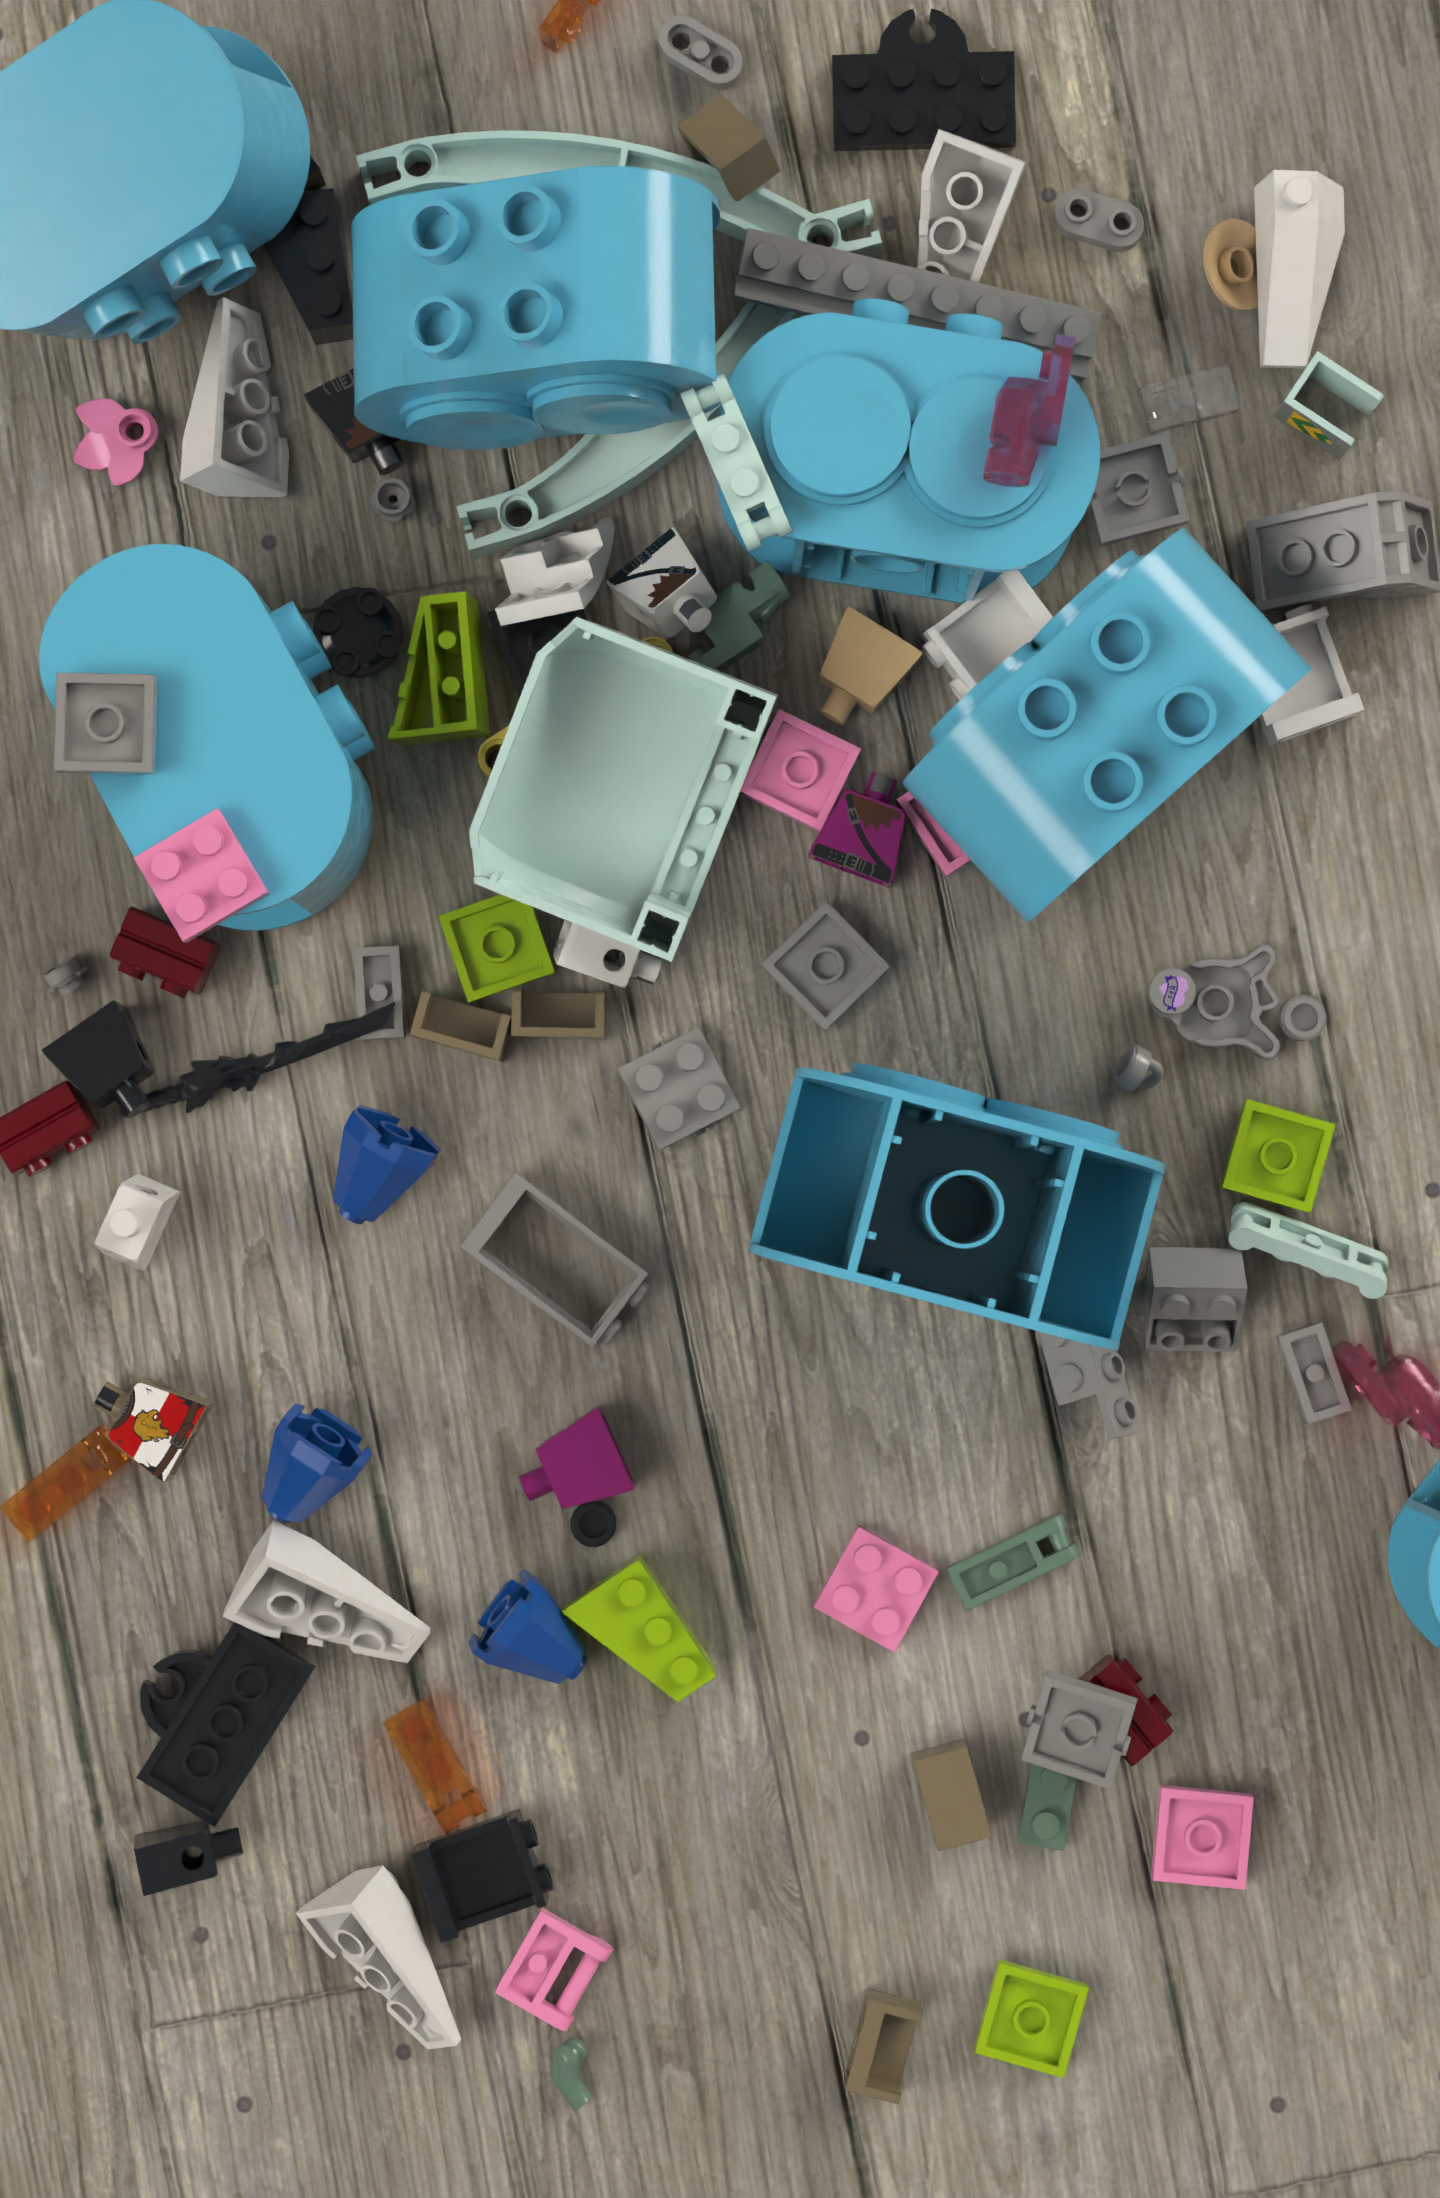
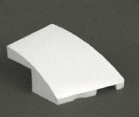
(555, 573)

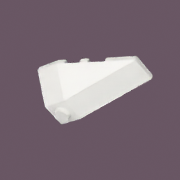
(963, 205)
(1296, 254)
(232, 425)
(311, 1593)
(378, 1934)

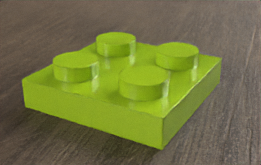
(496, 946)
(1277, 1155)
(1031, 2018)

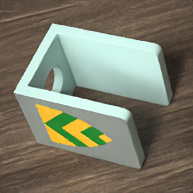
(1341, 384)

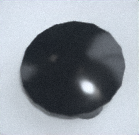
(359, 631)

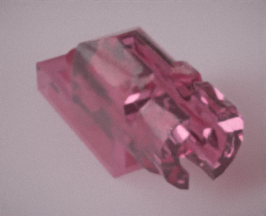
(1027, 416)
(1396, 1390)

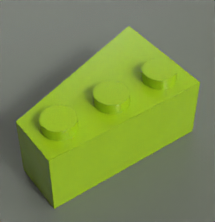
(444, 675)
(644, 1628)

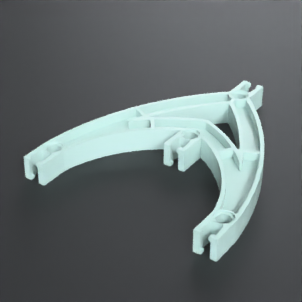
(603, 464)

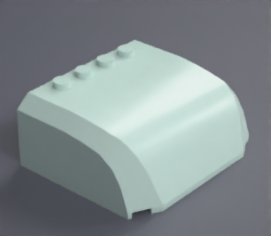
(616, 784)

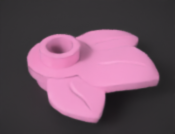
(109, 441)

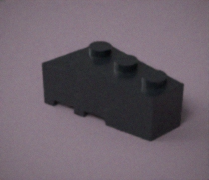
(315, 266)

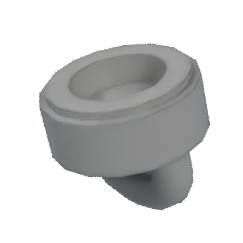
(1133, 1068)

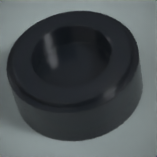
(593, 1523)

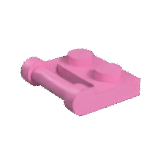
(539, 1963)

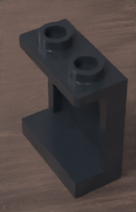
(481, 1873)

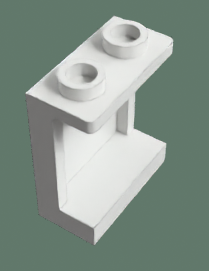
(985, 631)
(1323, 693)

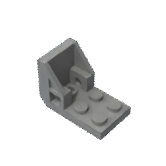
(1343, 548)

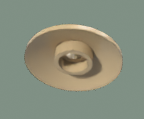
(1232, 263)

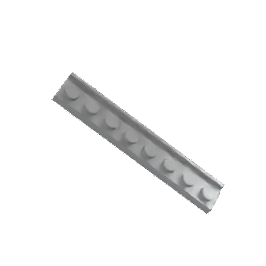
(826, 279)

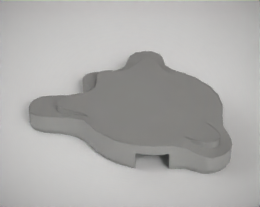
(1230, 1003)

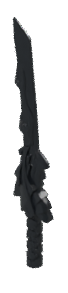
(245, 1072)

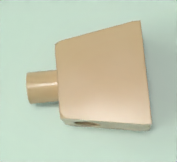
(864, 666)

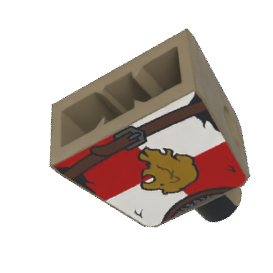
(153, 1423)

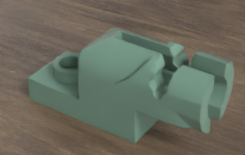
(734, 618)

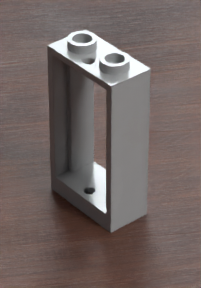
(497, 1215)

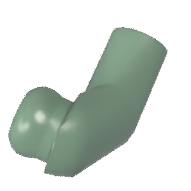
(565, 2072)

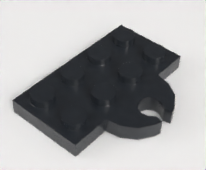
(918, 88)
(218, 1718)

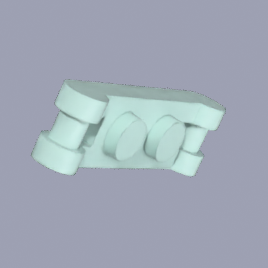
(736, 462)
(1309, 1247)

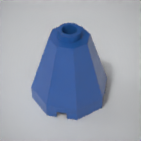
(378, 1163)
(310, 1463)
(529, 1633)

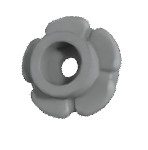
(380, 499)
(65, 976)

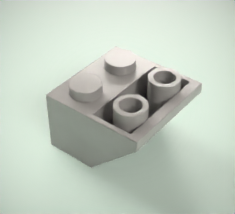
(1193, 1298)

